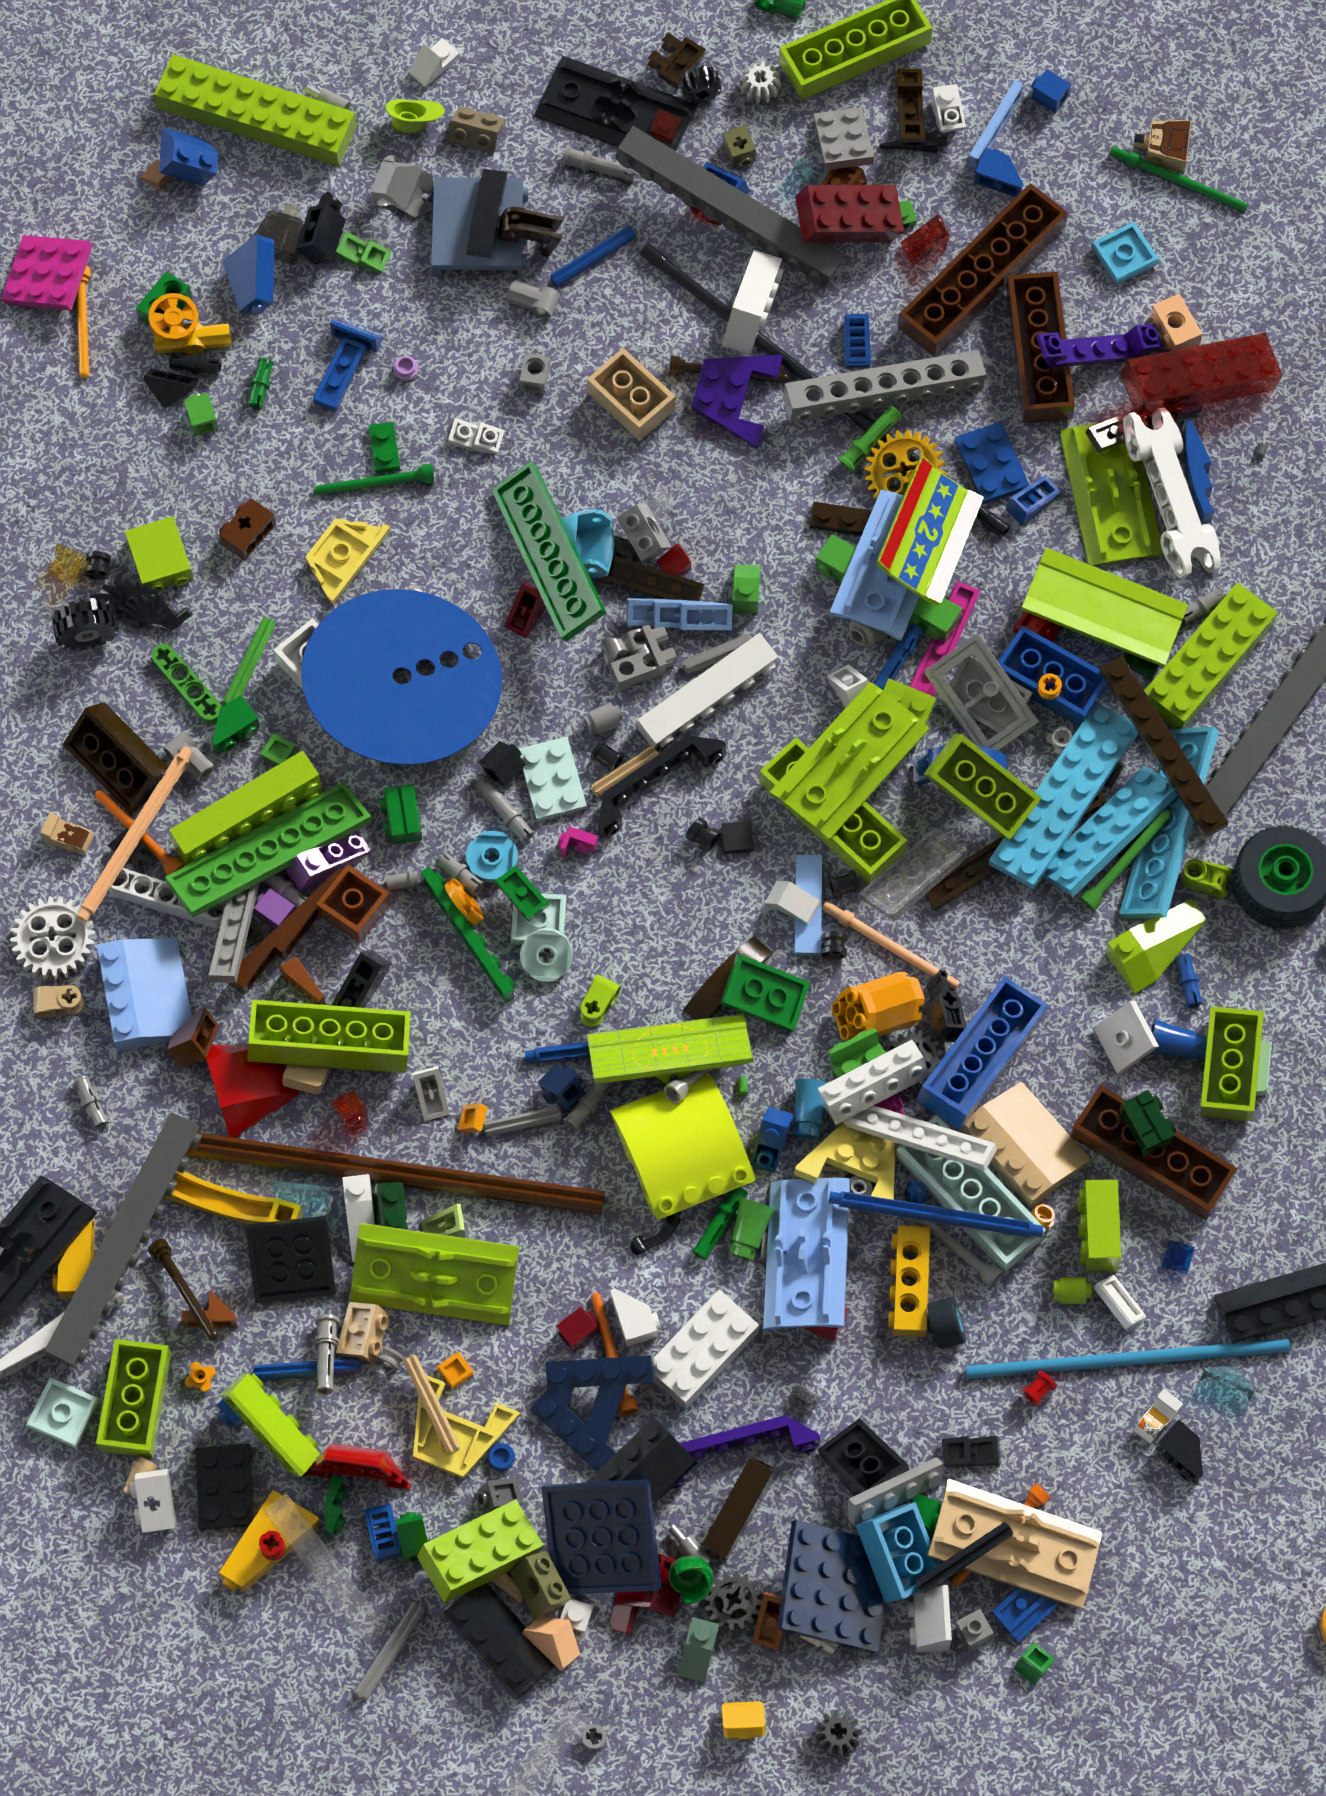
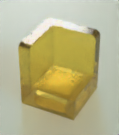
(67, 564)

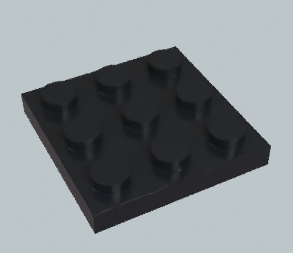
(291, 1259)

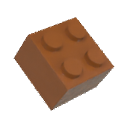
(353, 903)

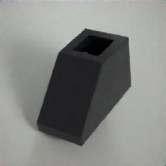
(1183, 1450)

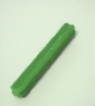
(250, 660)

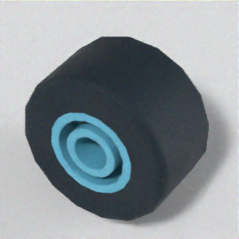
(946, 1323)

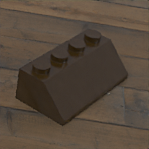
(115, 756)

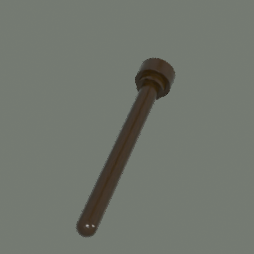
(679, 366)
(161, 1252)

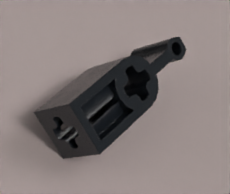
(944, 1010)

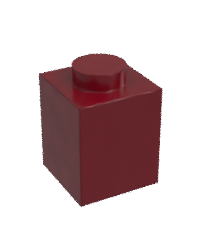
(577, 1328)

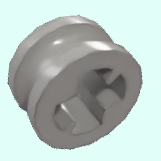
(390, 1358)
(600, 1731)

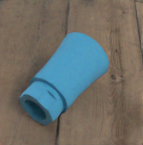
(808, 1109)

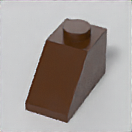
(193, 1039)

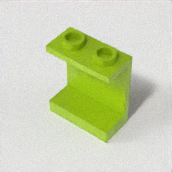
(159, 554)

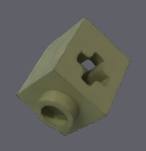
(739, 147)

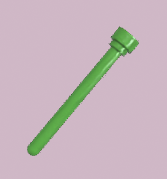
(1093, 896)

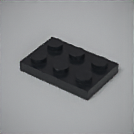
(224, 1486)

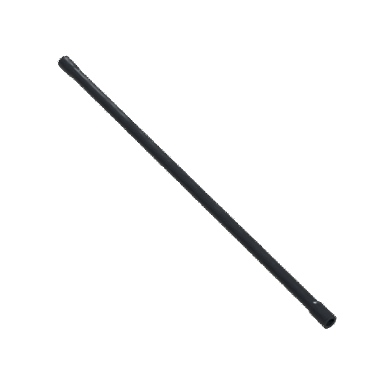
(660, 261)

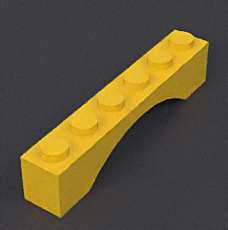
(231, 1203)

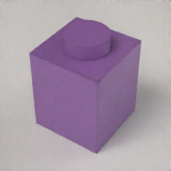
(272, 908)

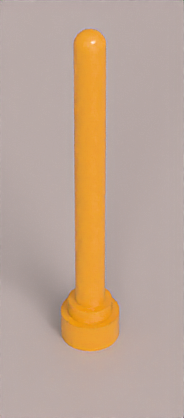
(82, 325)

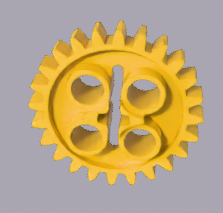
(901, 448)

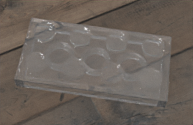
(914, 874)

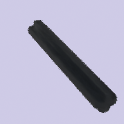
(964, 1557)

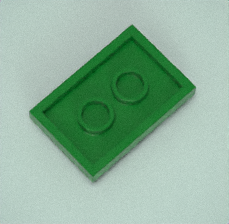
(765, 993)

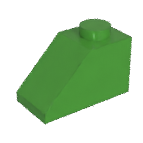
(746, 588)

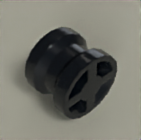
(97, 565)
(834, 945)

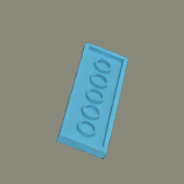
(1109, 830)

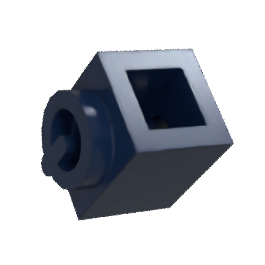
(561, 1086)

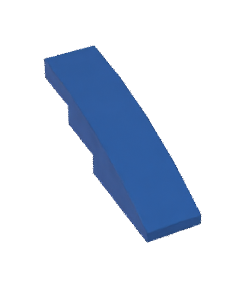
(1197, 466)

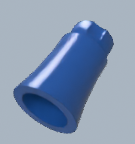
(1178, 1041)

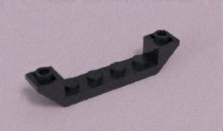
(705, 749)

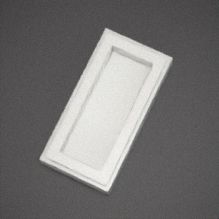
(1119, 1302)

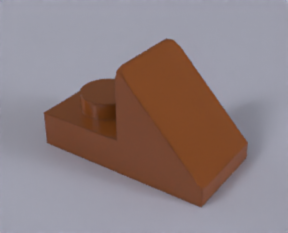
(218, 1314)
(766, 1627)

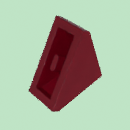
(525, 611)

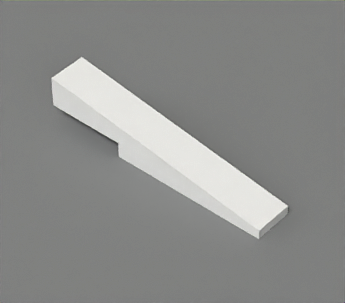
(34, 1347)

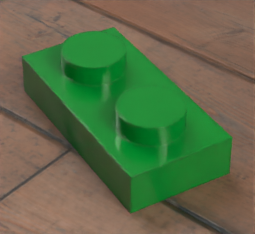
(384, 447)
(522, 893)

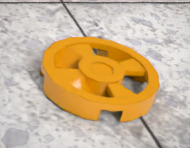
(173, 317)
(463, 902)

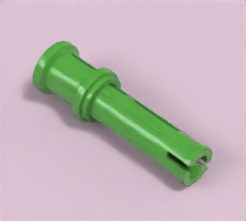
(861, 447)

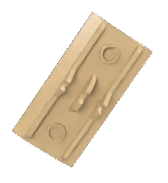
(1041, 1557)

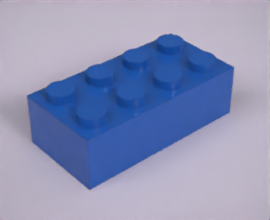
(1033, 656)

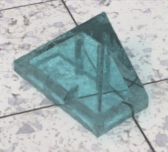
(1226, 1386)

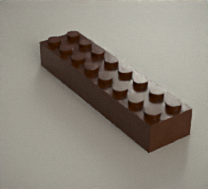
(982, 270)

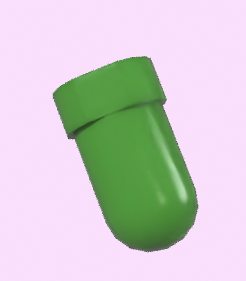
(742, 1086)

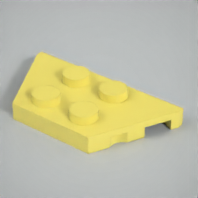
(343, 553)

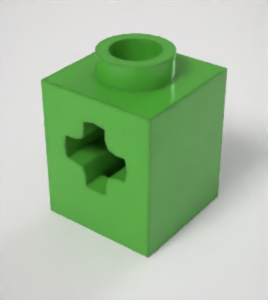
(201, 414)

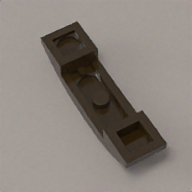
(910, 105)
(709, 996)

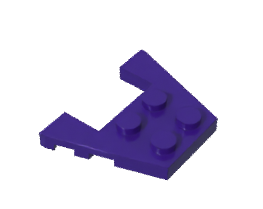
(724, 388)

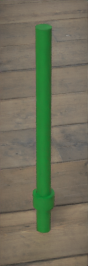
(1134, 160)

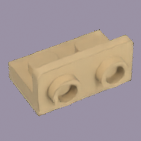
(363, 1331)

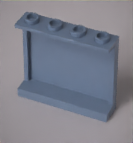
(452, 219)

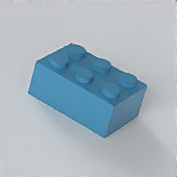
(897, 1550)

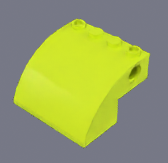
(684, 1148)

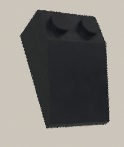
(861, 1458)

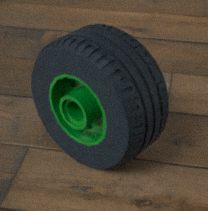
(1281, 877)

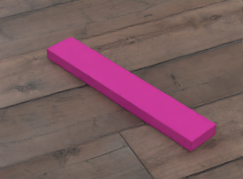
(964, 597)

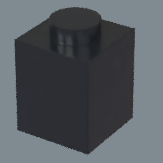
(502, 763)

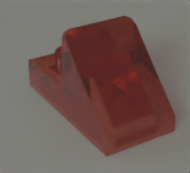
(928, 238)

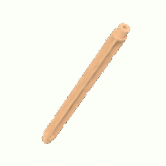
(134, 834)

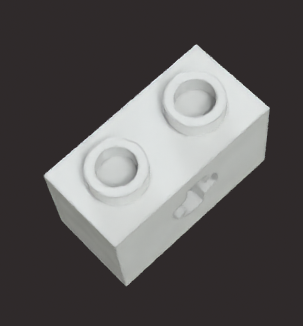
(158, 1485)

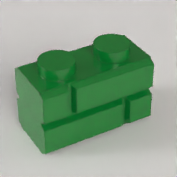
(402, 814)

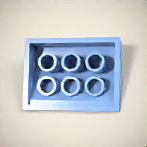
(144, 990)

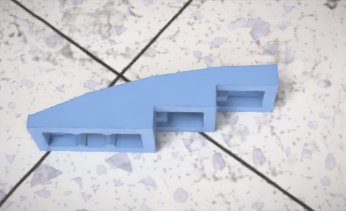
(679, 614)

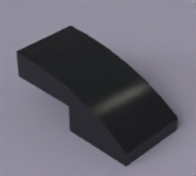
(971, 1451)

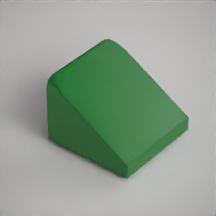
(1034, 1663)

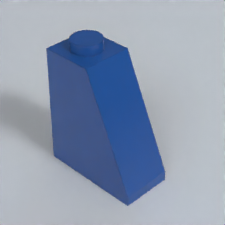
(252, 274)

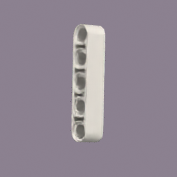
(153, 897)

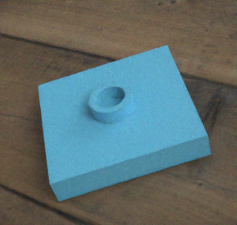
(1125, 253)

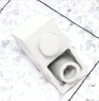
(948, 108)

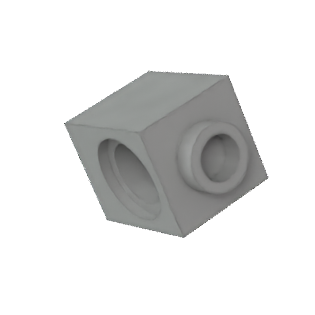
(538, 382)
(974, 1630)

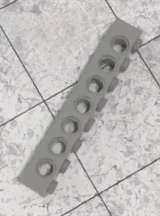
(895, 377)

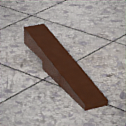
(281, 940)

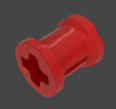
(1039, 1388)
(267, 1539)

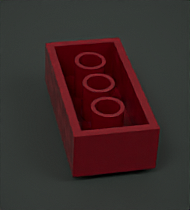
(849, 213)

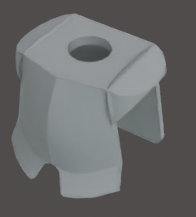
(401, 186)

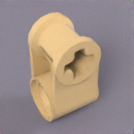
(53, 1001)

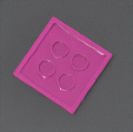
(47, 272)

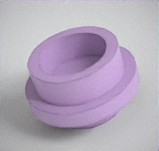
(405, 368)

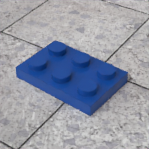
(991, 462)

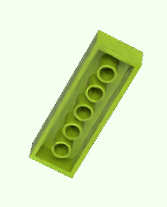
(854, 46)
(1210, 656)
(247, 808)
(863, 842)
(329, 1036)

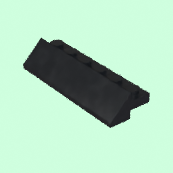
(1274, 1304)

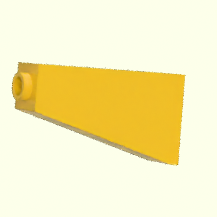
(246, 1561)

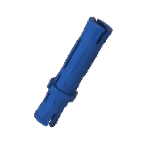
(902, 651)

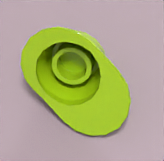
(413, 115)

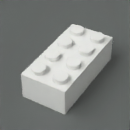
(703, 1349)

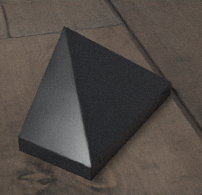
(169, 386)

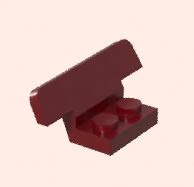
(662, 1601)

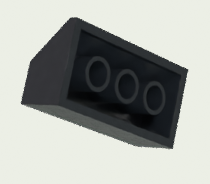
(649, 1455)
(498, 1639)

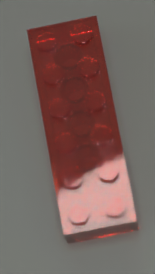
(1201, 374)

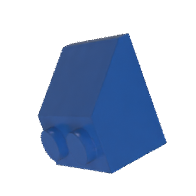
(187, 157)

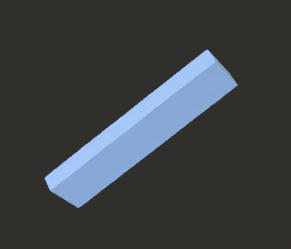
(996, 123)
(810, 880)

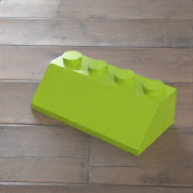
(270, 1424)

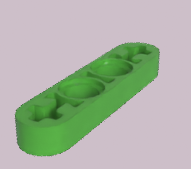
(189, 682)

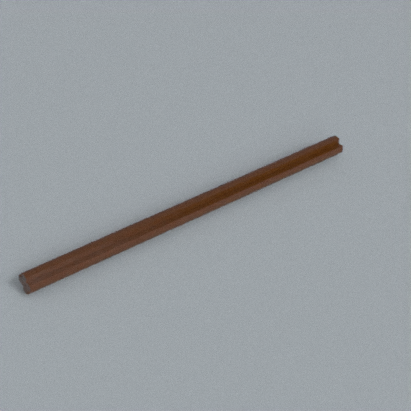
(394, 1171)

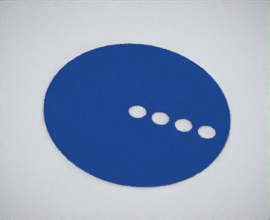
(413, 723)

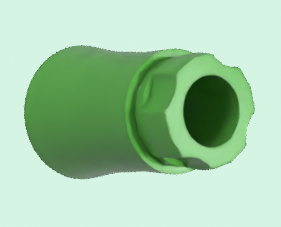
(749, 1228)

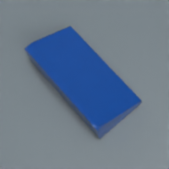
(342, 329)

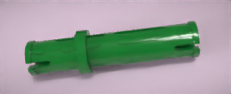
(717, 1226)

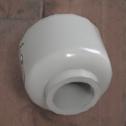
(864, 635)

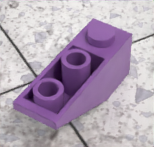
(319, 864)

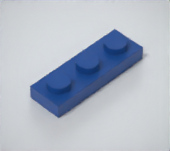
(339, 374)

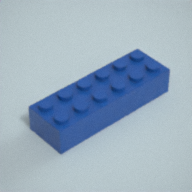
(981, 1053)

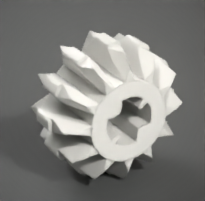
(769, 83)

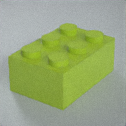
(1099, 1226)

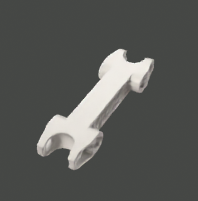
(1184, 532)

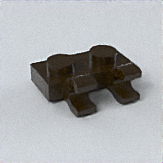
(684, 57)

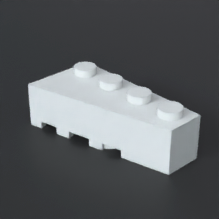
(753, 301)

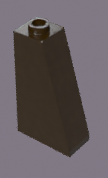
(739, 1508)

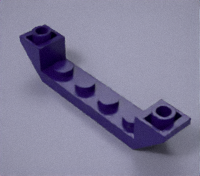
(1099, 349)
(800, 1436)

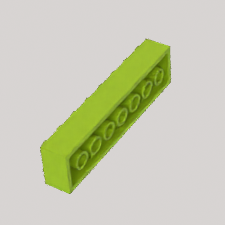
(255, 110)

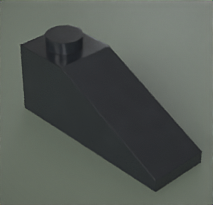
(362, 980)

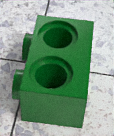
(165, 285)

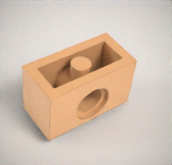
(1175, 312)

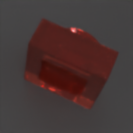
(665, 125)

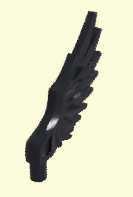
(142, 605)

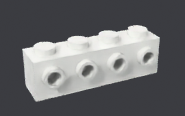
(873, 1082)

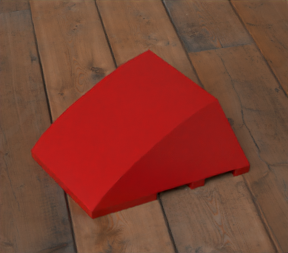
(246, 1088)
(359, 1463)

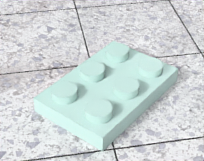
(552, 779)

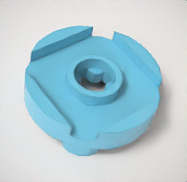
(482, 846)

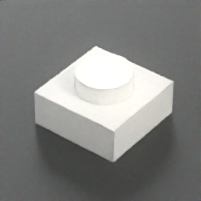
(578, 1614)

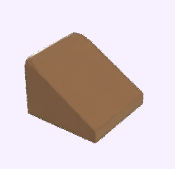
(155, 178)

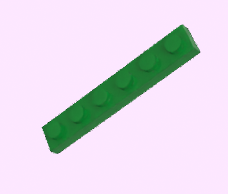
(475, 943)

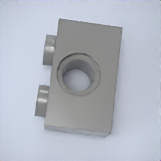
(643, 532)

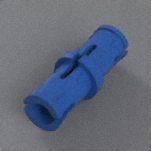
(1188, 980)

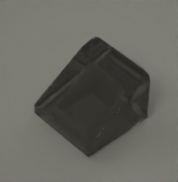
(801, 1404)

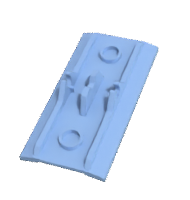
(868, 592)
(806, 1255)

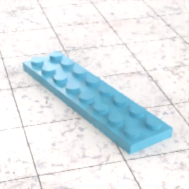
(1066, 795)
(1160, 861)

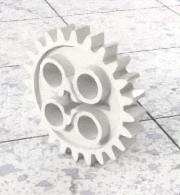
(53, 959)

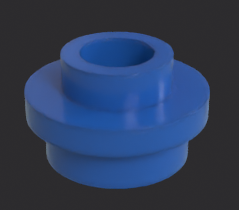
(915, 1192)

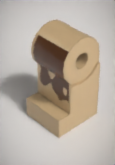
(66, 835)

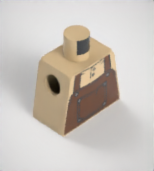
(1166, 143)

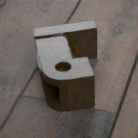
(530, 225)

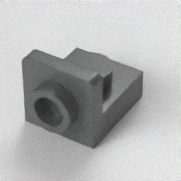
(498, 1493)

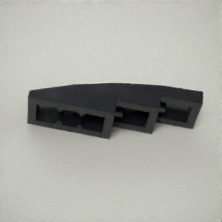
(486, 213)

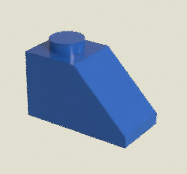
(998, 173)

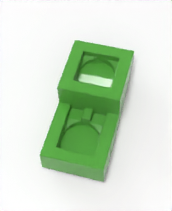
(363, 254)

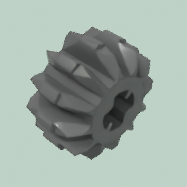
(831, 1740)

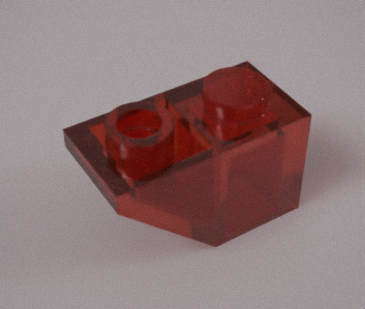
(351, 1113)

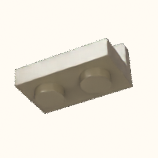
(475, 129)

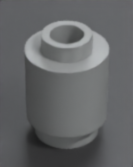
(603, 719)

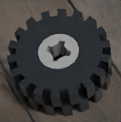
(85, 624)

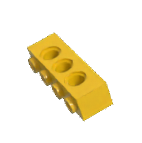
(916, 1240)

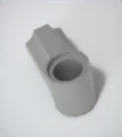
(540, 301)
(199, 765)

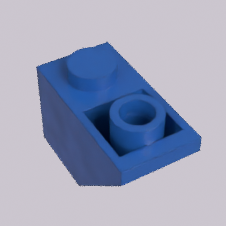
(771, 1139)

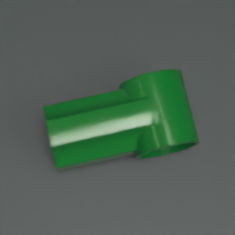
(790, 7)

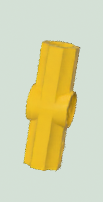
(203, 338)

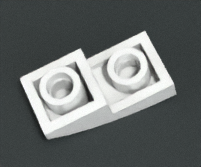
(474, 437)

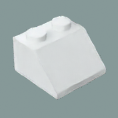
(931, 1620)

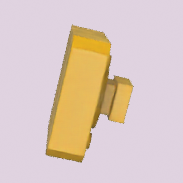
(743, 1720)

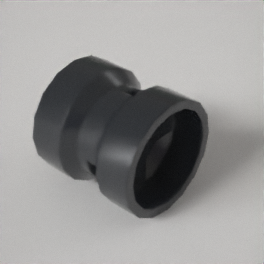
(703, 835)

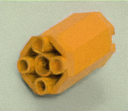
(880, 1004)

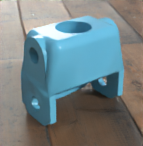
(593, 539)

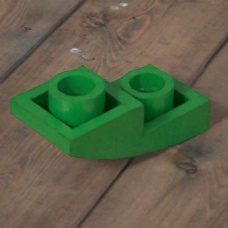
(333, 1514)

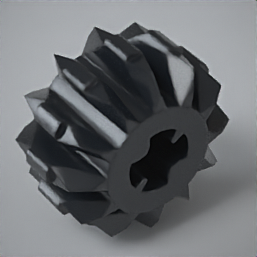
(700, 84)

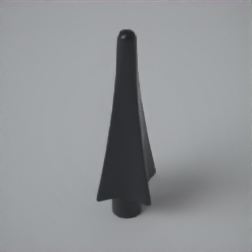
(931, 144)

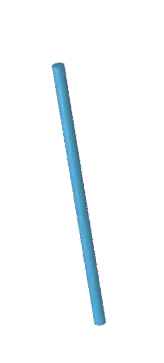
(1127, 1358)

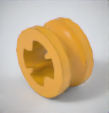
(1047, 678)

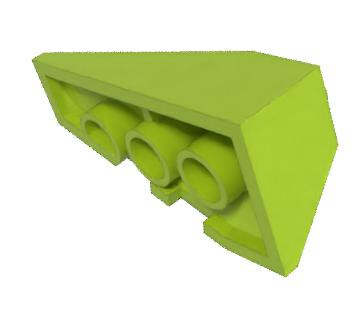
(1151, 947)

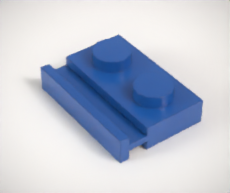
(1022, 1612)

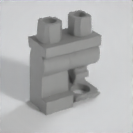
(645, 658)

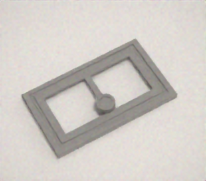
(1002, 682)

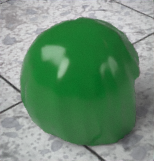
(691, 1578)

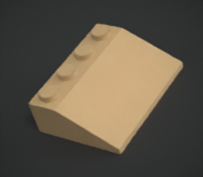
(1031, 1145)

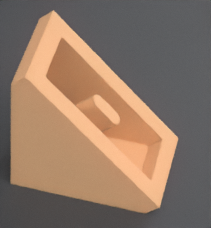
(554, 1639)

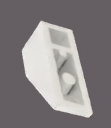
(358, 1206)

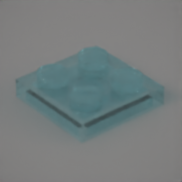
(290, 1191)

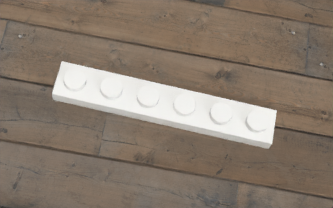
(924, 1136)

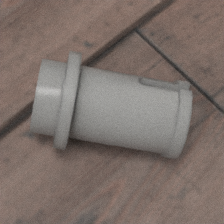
(403, 880)

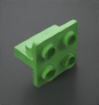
(854, 1052)

